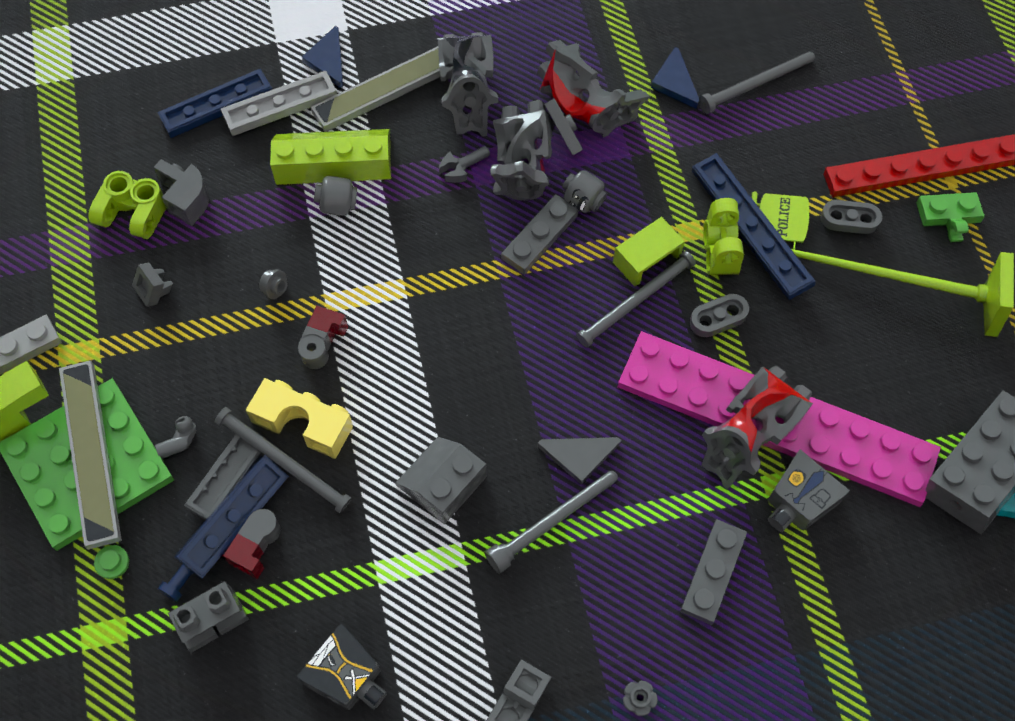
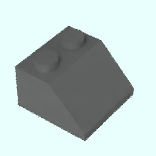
(443, 478)

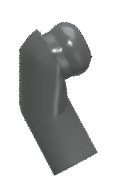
(181, 440)

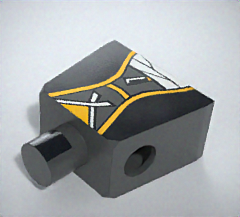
(343, 672)

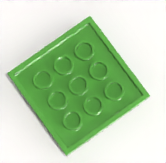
(45, 472)

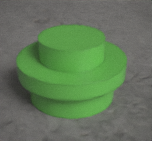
(111, 562)

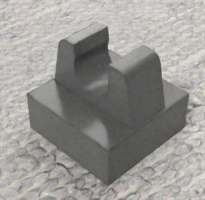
(149, 284)

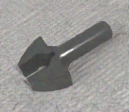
(461, 164)

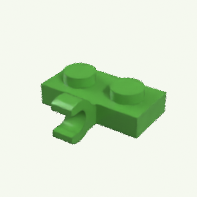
(951, 210)

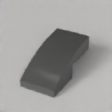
(520, 694)

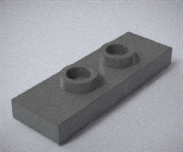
(223, 477)

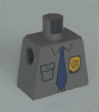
(804, 494)

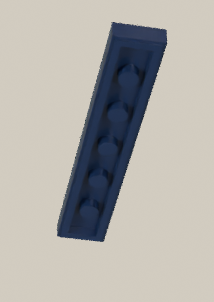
(755, 228)

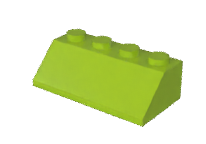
(343, 154)

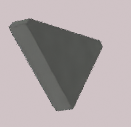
(579, 455)

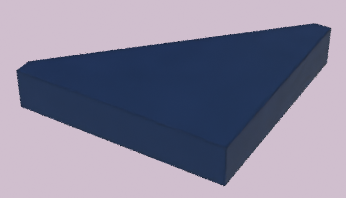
(327, 56)
(675, 80)

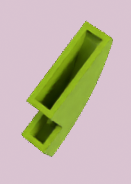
(18, 391)

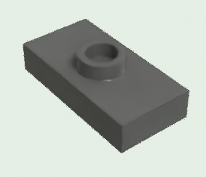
(565, 126)

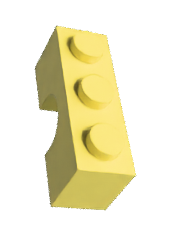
(278, 403)

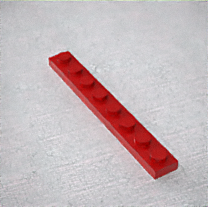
(920, 166)

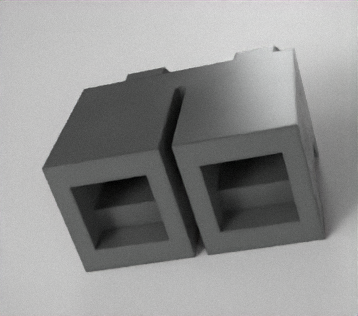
(197, 617)

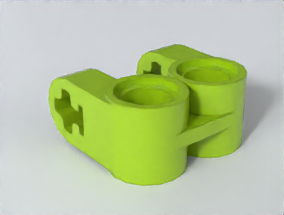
(123, 193)
(721, 238)

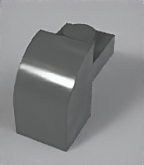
(187, 192)

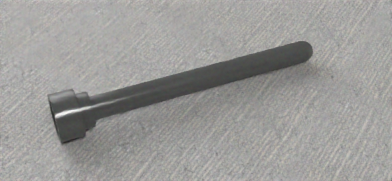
(501, 555)

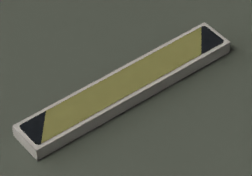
(377, 90)
(89, 455)

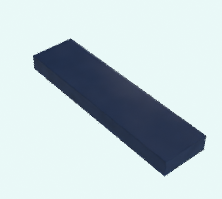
(208, 105)
(228, 518)

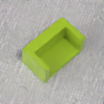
(647, 249)

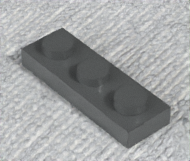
(539, 234)
(713, 572)

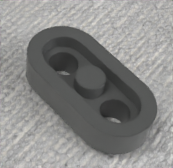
(850, 216)
(717, 316)

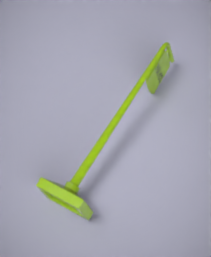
(791, 220)

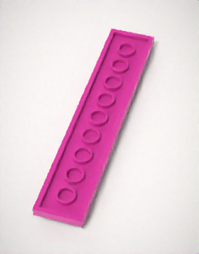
(827, 434)

